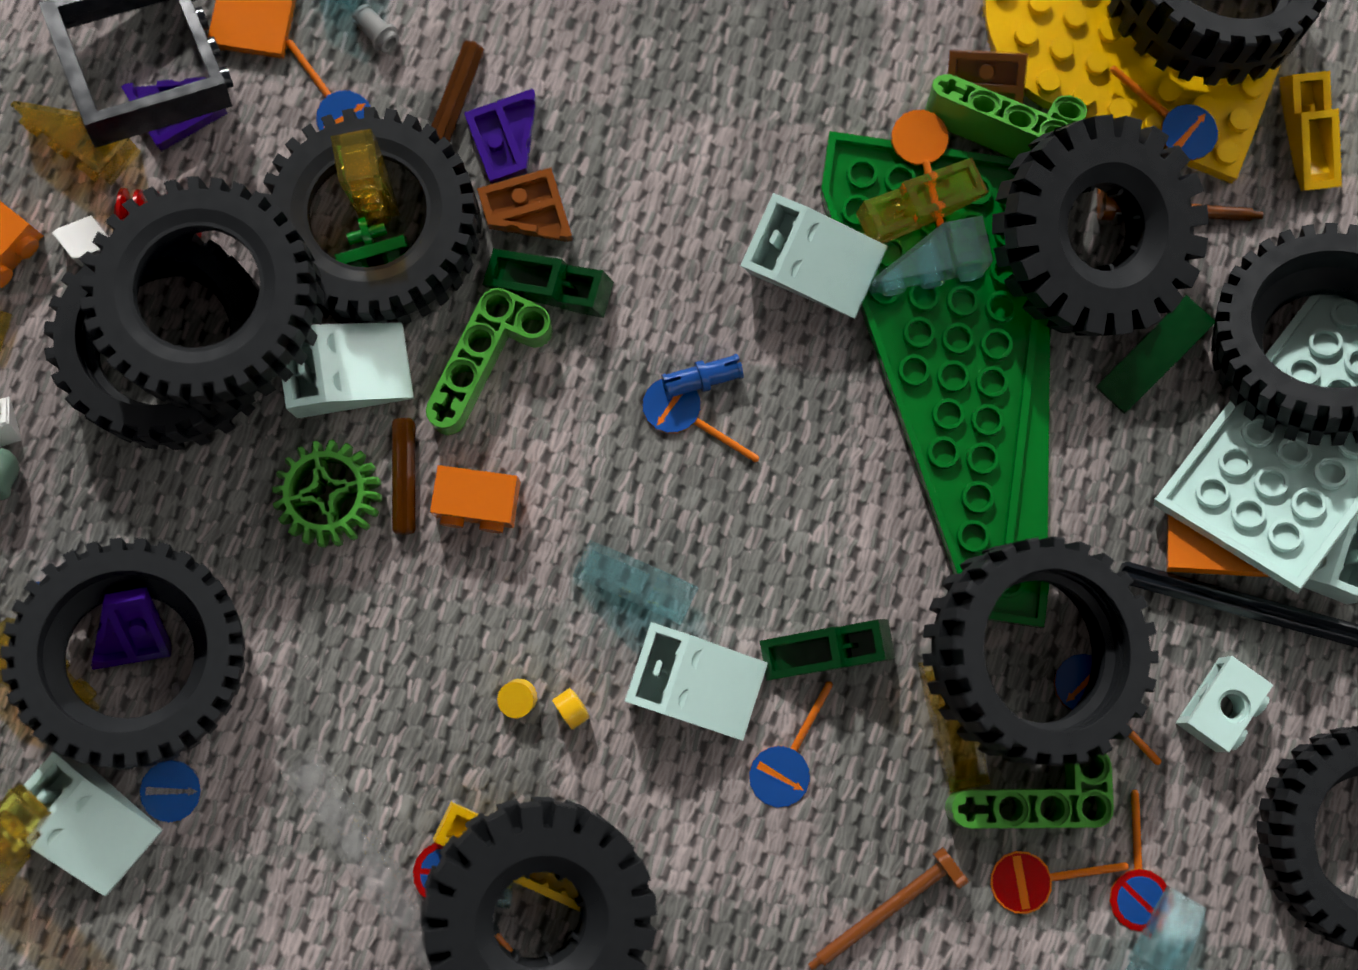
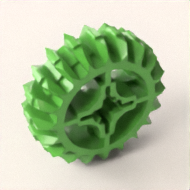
(318, 462)

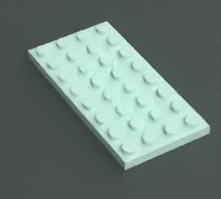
(1273, 496)

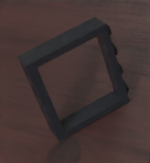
(146, 112)

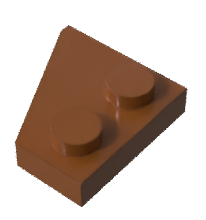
(992, 70)
(526, 206)

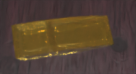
(921, 201)
(960, 759)

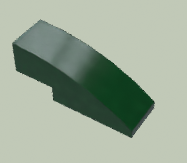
(550, 281)
(1155, 354)
(827, 649)

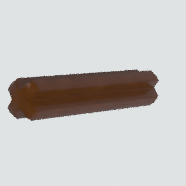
(457, 89)
(403, 476)

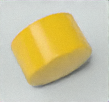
(517, 698)
(571, 708)

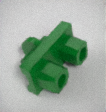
(389, 248)

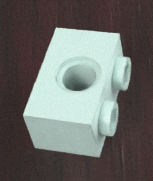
(1204, 715)

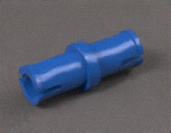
(702, 376)

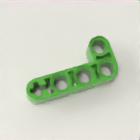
(995, 119)
(482, 363)
(1029, 801)

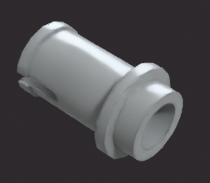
(383, 35)

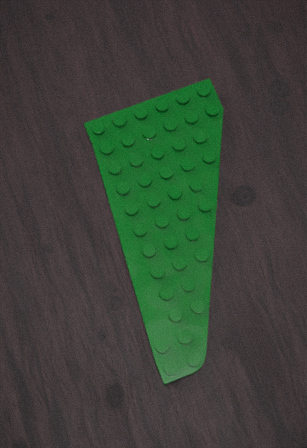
(960, 372)

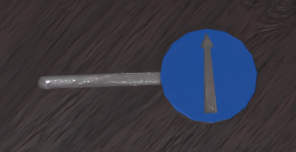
(170, 787)

